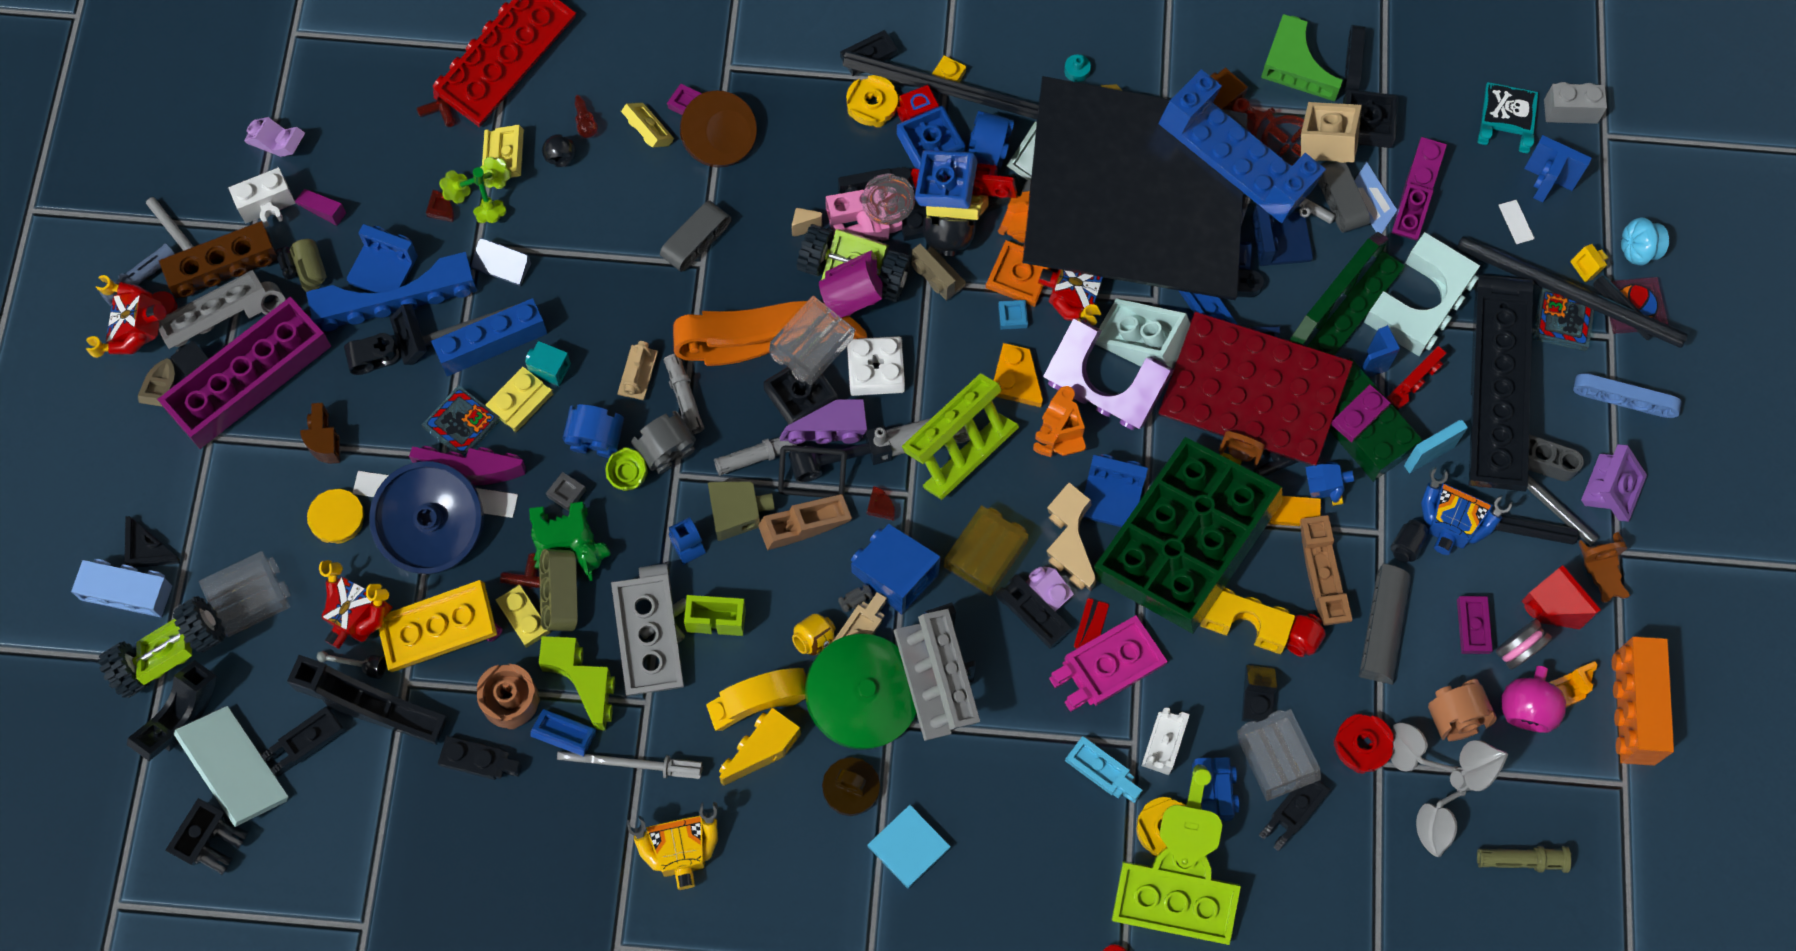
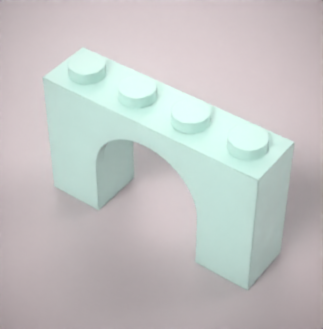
(1450, 273)

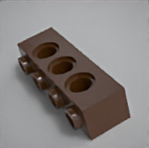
(205, 256)

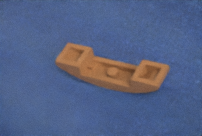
(1323, 571)

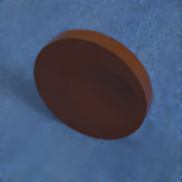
(718, 128)

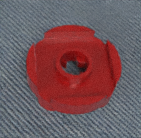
(1362, 759)

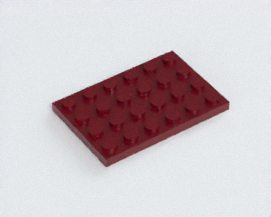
(1256, 388)

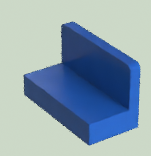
(1381, 352)

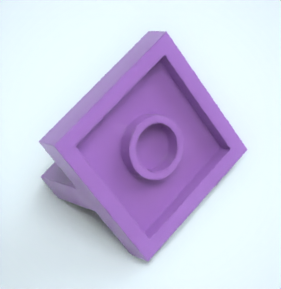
(1615, 483)

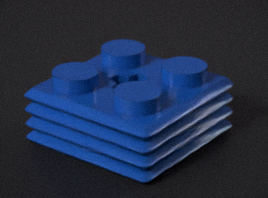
(933, 125)
(936, 168)

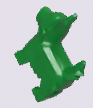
(568, 533)

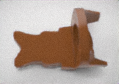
(1241, 450)
(1603, 565)

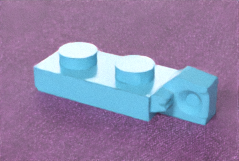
(1103, 770)

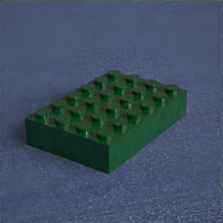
(1189, 534)

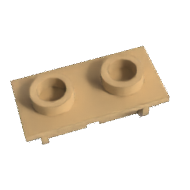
(638, 371)

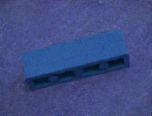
(489, 337)

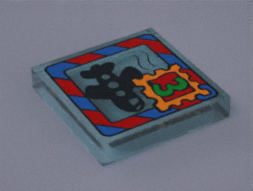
(1562, 321)
(461, 421)

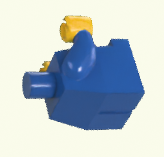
(1328, 481)

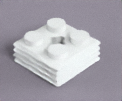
(863, 376)

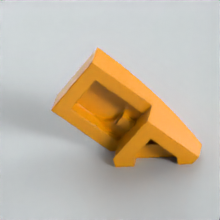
(1576, 684)

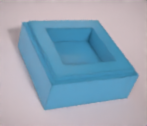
(1012, 314)

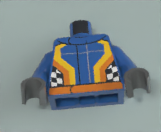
(1457, 516)

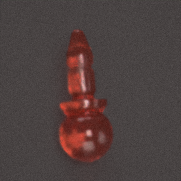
(586, 124)

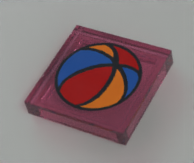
(1645, 296)

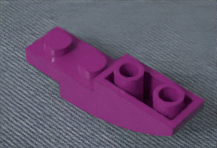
(1418, 188)
(479, 466)

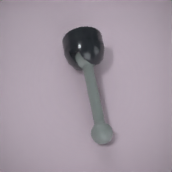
(372, 666)

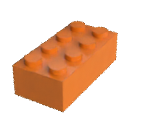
(1643, 701)

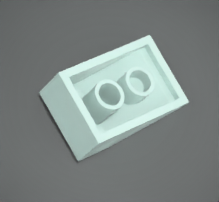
(1143, 331)

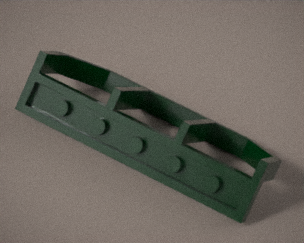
(1358, 302)

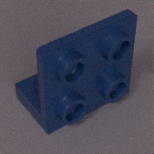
(1281, 242)

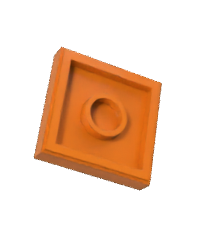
(1015, 278)

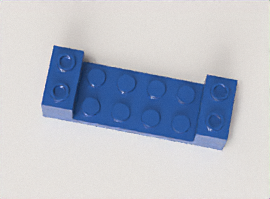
(1236, 152)

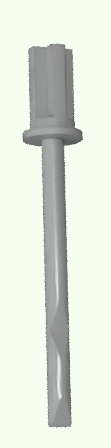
(670, 766)

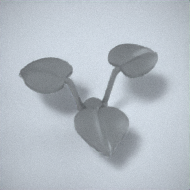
(1478, 770)

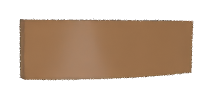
(803, 521)

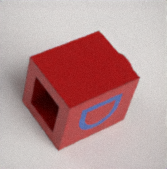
(916, 103)

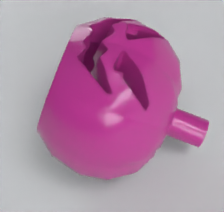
(1534, 702)

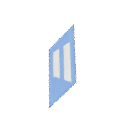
(1375, 198)

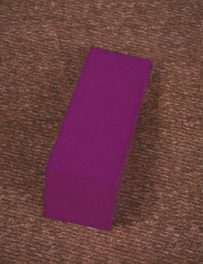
(321, 206)

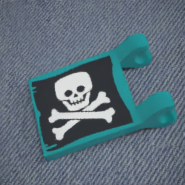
(1508, 111)

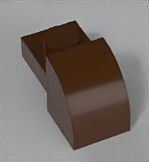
(319, 438)

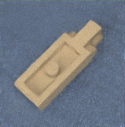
(864, 618)

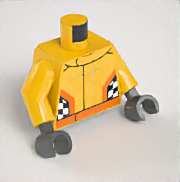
(678, 845)

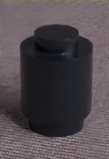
(1409, 541)

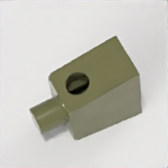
(736, 507)

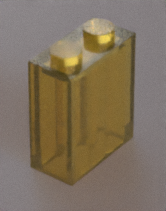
(986, 549)

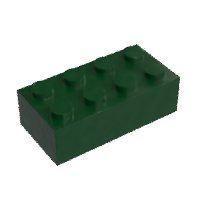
(1384, 441)

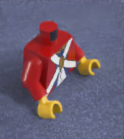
(1072, 294)
(132, 319)
(351, 607)

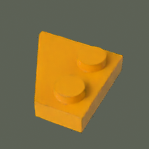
(1017, 376)

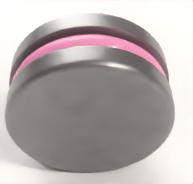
(1523, 644)

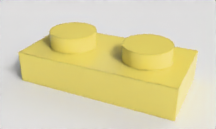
(647, 125)
(522, 615)

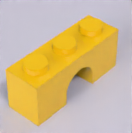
(1270, 623)

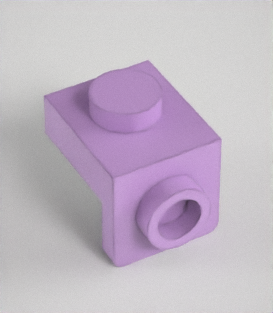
(1049, 586)

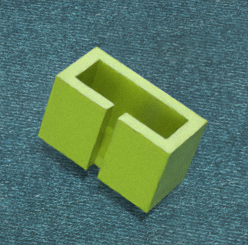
(711, 613)

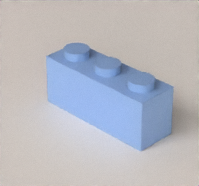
(122, 587)

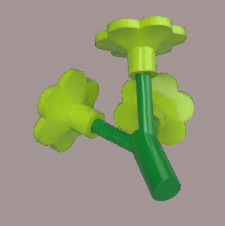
(492, 174)

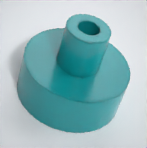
(1077, 68)

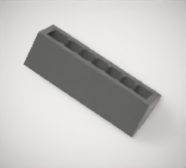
(1385, 624)

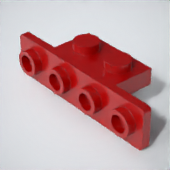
(986, 182)

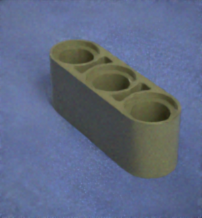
(558, 590)

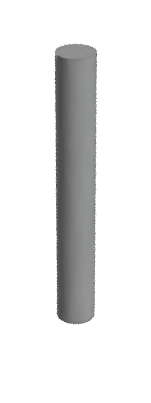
(168, 223)

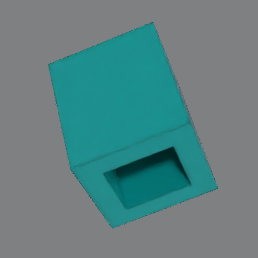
(548, 363)

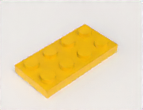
(437, 626)

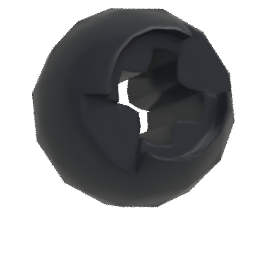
(558, 150)

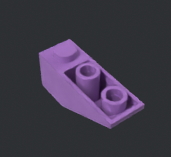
(834, 422)

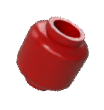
(1305, 635)

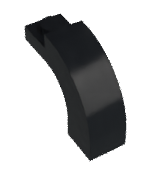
(186, 703)

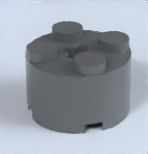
(664, 441)

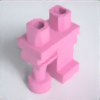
(849, 208)

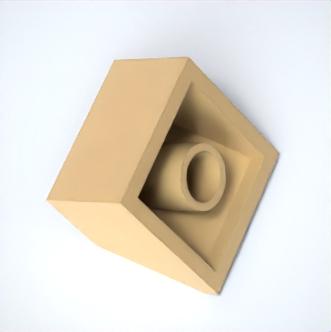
(1331, 131)

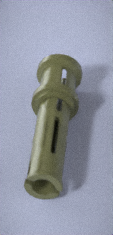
(1538, 858)

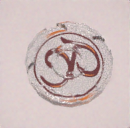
(888, 199)

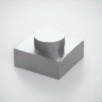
(565, 491)

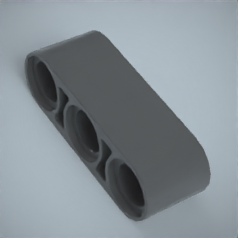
(1343, 196)
(695, 236)
(1554, 456)

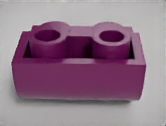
(852, 285)

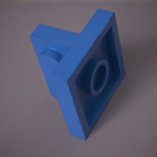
(1555, 165)

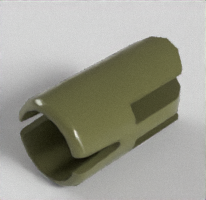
(308, 264)

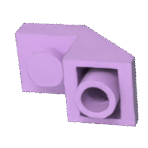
(273, 138)

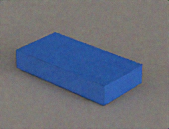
(563, 732)

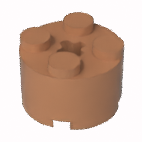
(507, 680)
(1461, 710)

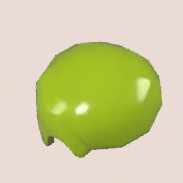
(626, 469)

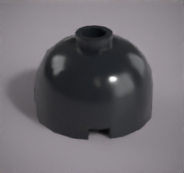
(948, 234)

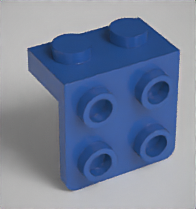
(382, 261)
(1113, 489)

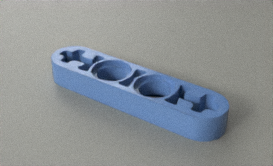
(1627, 395)

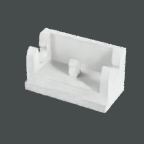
(1165, 741)

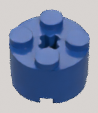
(990, 138)
(592, 429)

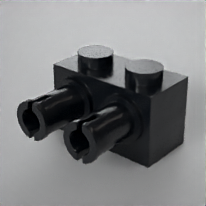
(196, 831)

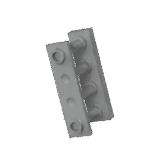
(936, 675)

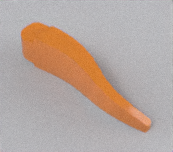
(736, 335)

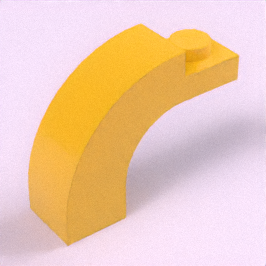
(756, 694)

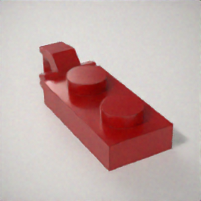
(1414, 381)

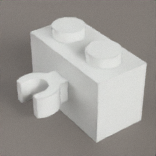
(262, 196)

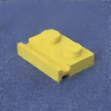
(505, 144)
(977, 207)
(519, 399)

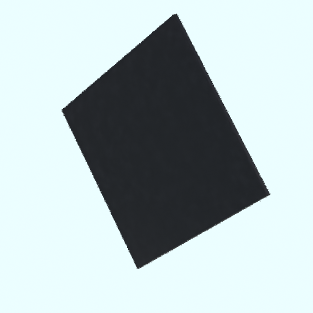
(1127, 196)

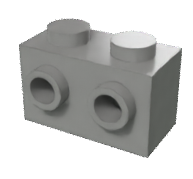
(1575, 103)

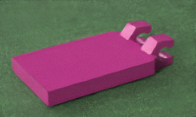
(1109, 664)

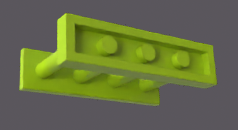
(947, 423)

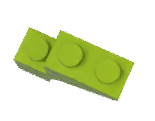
(592, 683)

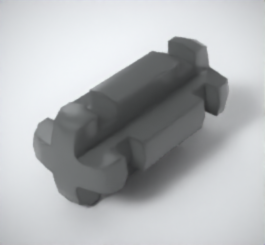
(855, 597)

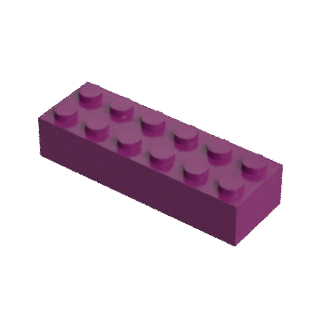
(244, 372)

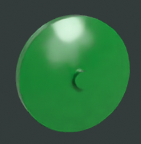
(859, 692)

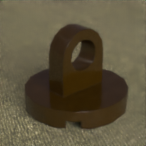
(851, 786)

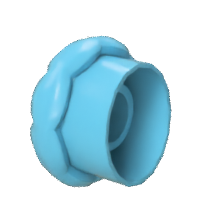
(1644, 241)

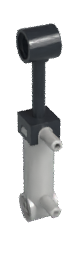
(880, 444)

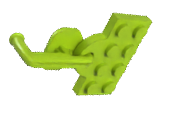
(1183, 896)

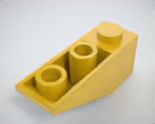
(767, 744)

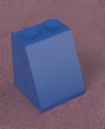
(896, 567)

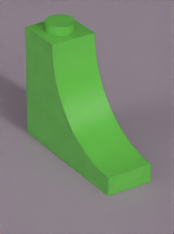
(1294, 66)

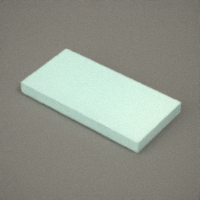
(231, 766)

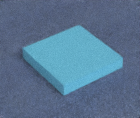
(1435, 446)
(908, 846)

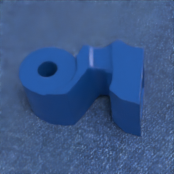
(686, 540)

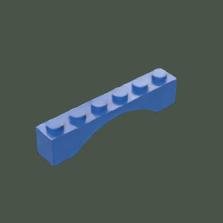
(444, 280)

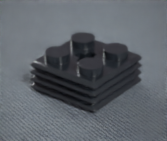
(1381, 110)
(782, 392)

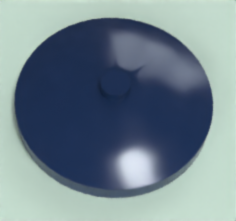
(426, 517)

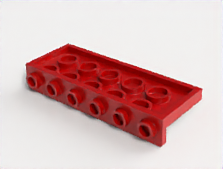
(501, 56)

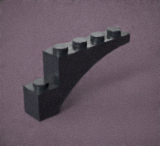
(363, 701)

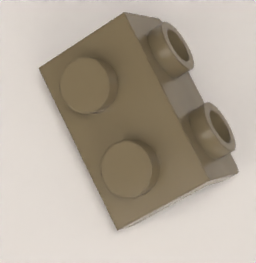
(936, 271)

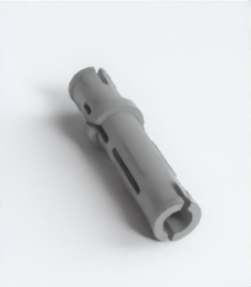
(680, 383)
(766, 450)

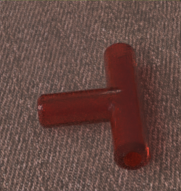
(439, 105)
(528, 579)

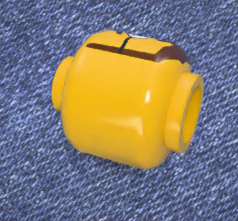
(813, 634)

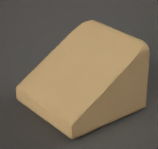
(803, 220)

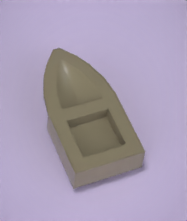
(157, 382)

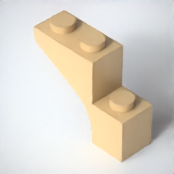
(1068, 549)

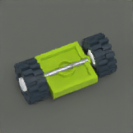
(820, 250)
(172, 644)

